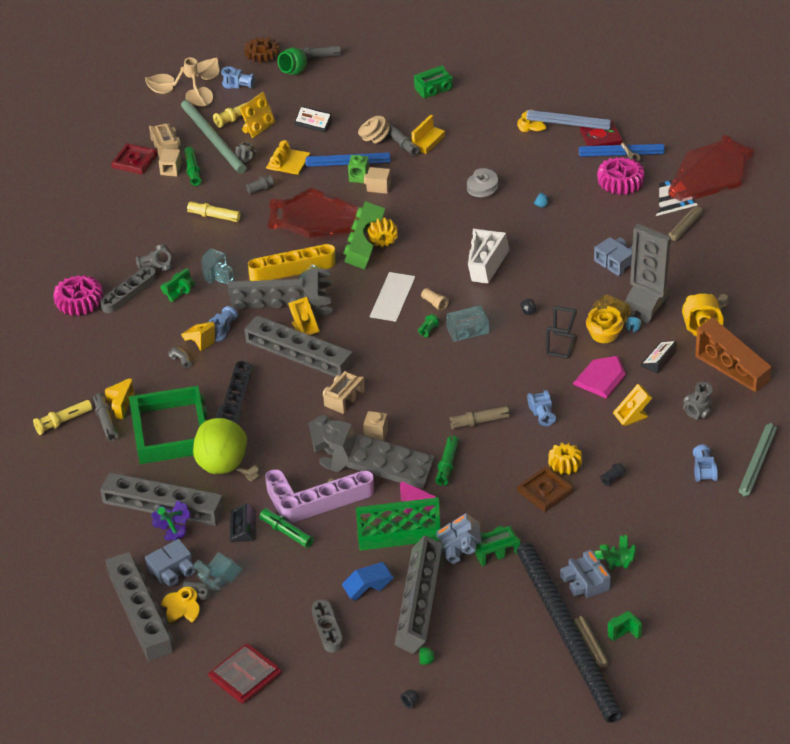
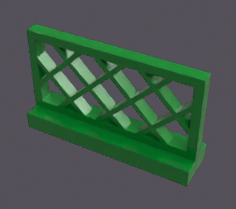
(400, 533)

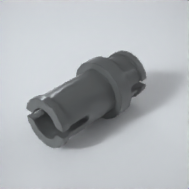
(262, 183)

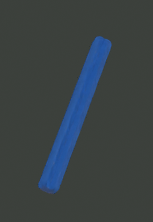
(617, 150)
(334, 160)

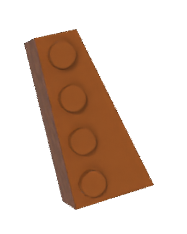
(731, 356)

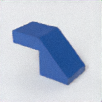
(372, 576)

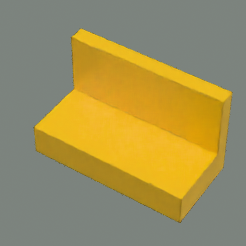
(426, 135)

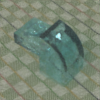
(215, 267)
(218, 573)

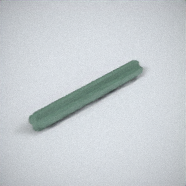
(757, 460)

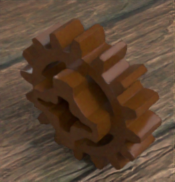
(261, 49)

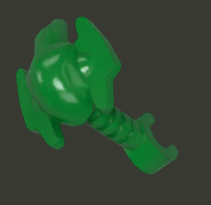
(621, 557)

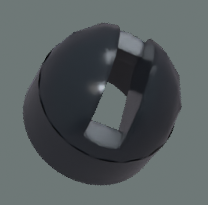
(528, 306)
(410, 698)

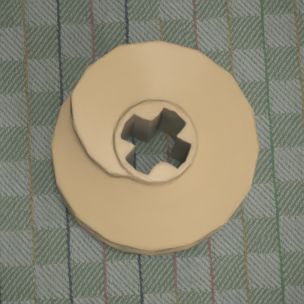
(374, 129)

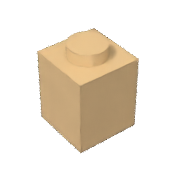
(170, 162)
(378, 180)
(376, 425)

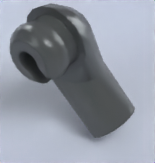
(182, 355)
(201, 589)

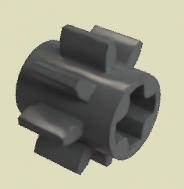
(245, 151)

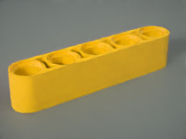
(291, 262)

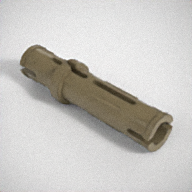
(470, 418)

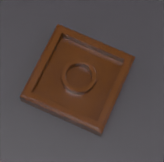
(545, 489)

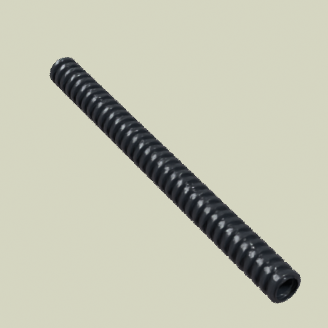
(570, 633)

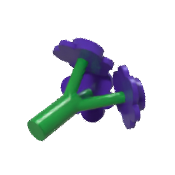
(164, 518)

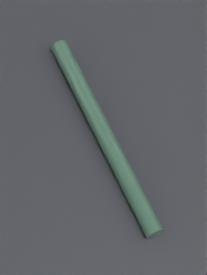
(212, 135)

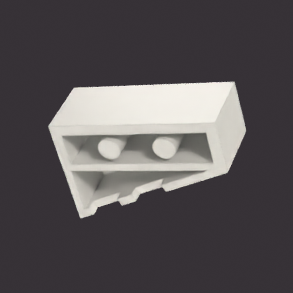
(486, 254)

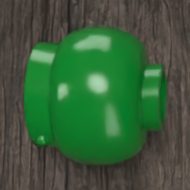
(292, 61)

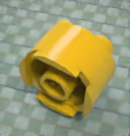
(700, 309)

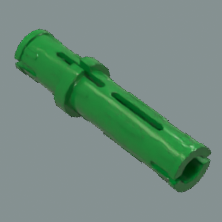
(193, 169)
(445, 466)
(271, 518)

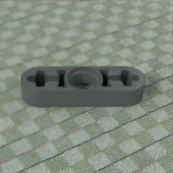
(325, 633)

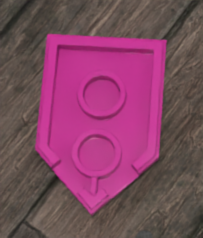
(601, 376)

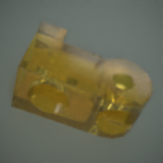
(608, 300)

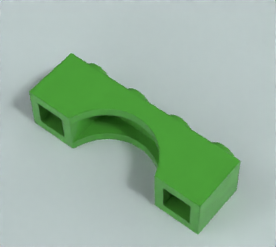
(360, 249)

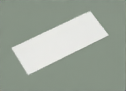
(392, 296)

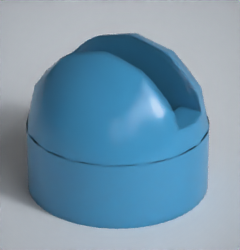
(541, 201)
(633, 323)

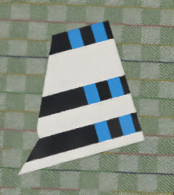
(668, 203)

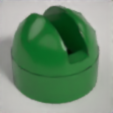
(426, 656)

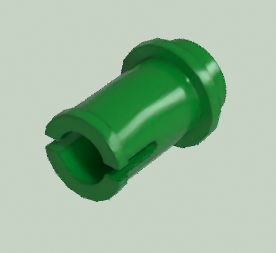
(430, 322)

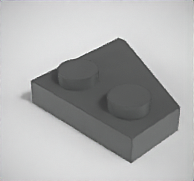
(318, 428)

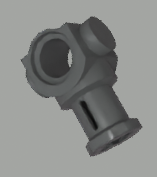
(154, 258)
(698, 403)

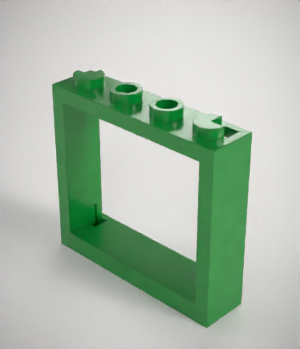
(160, 401)

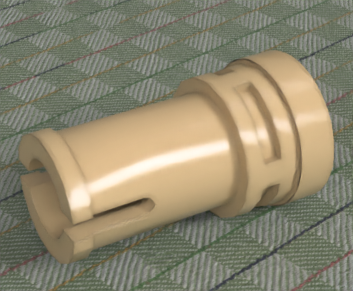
(437, 300)

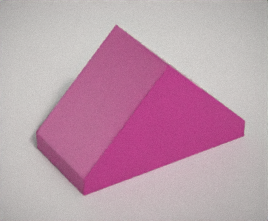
(411, 493)

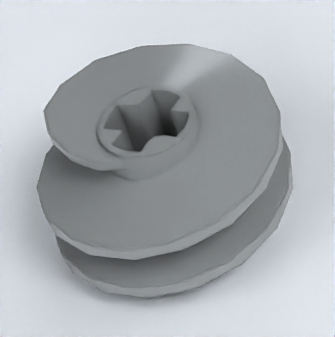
(482, 183)

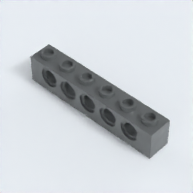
(298, 346)
(149, 495)
(418, 595)
(139, 606)

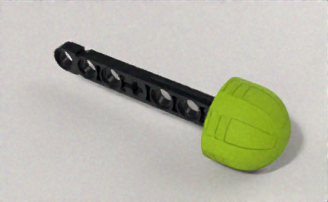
(221, 440)

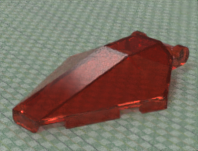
(710, 169)
(313, 214)

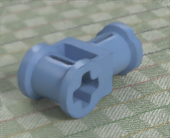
(236, 78)
(222, 322)
(541, 406)
(704, 464)

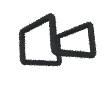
(562, 332)

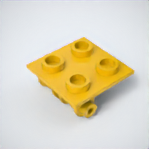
(257, 115)
(287, 159)

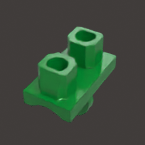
(178, 285)

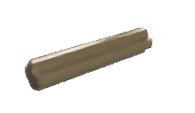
(685, 223)
(591, 642)

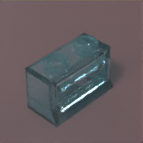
(467, 323)

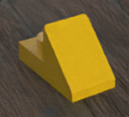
(303, 316)
(202, 334)
(118, 396)
(632, 406)

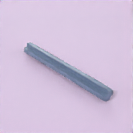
(568, 119)

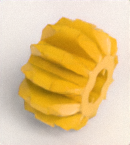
(382, 232)
(565, 458)

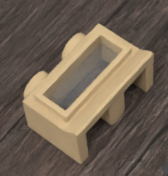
(164, 138)
(343, 388)

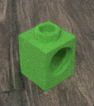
(357, 168)

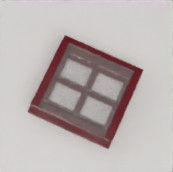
(244, 673)

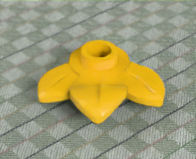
(528, 125)
(179, 606)

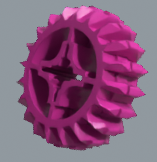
(621, 175)
(78, 295)

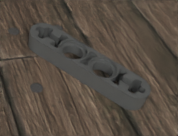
(112, 301)

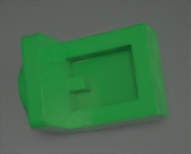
(623, 624)

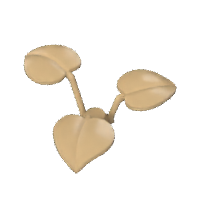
(199, 97)

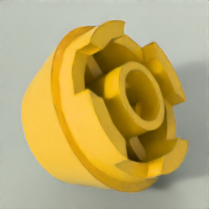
(604, 324)

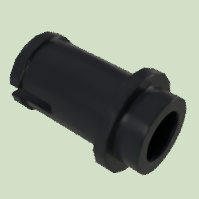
(617, 471)

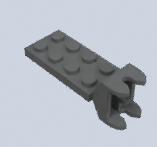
(648, 272)
(281, 292)
(374, 456)

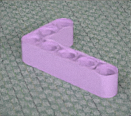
(319, 498)

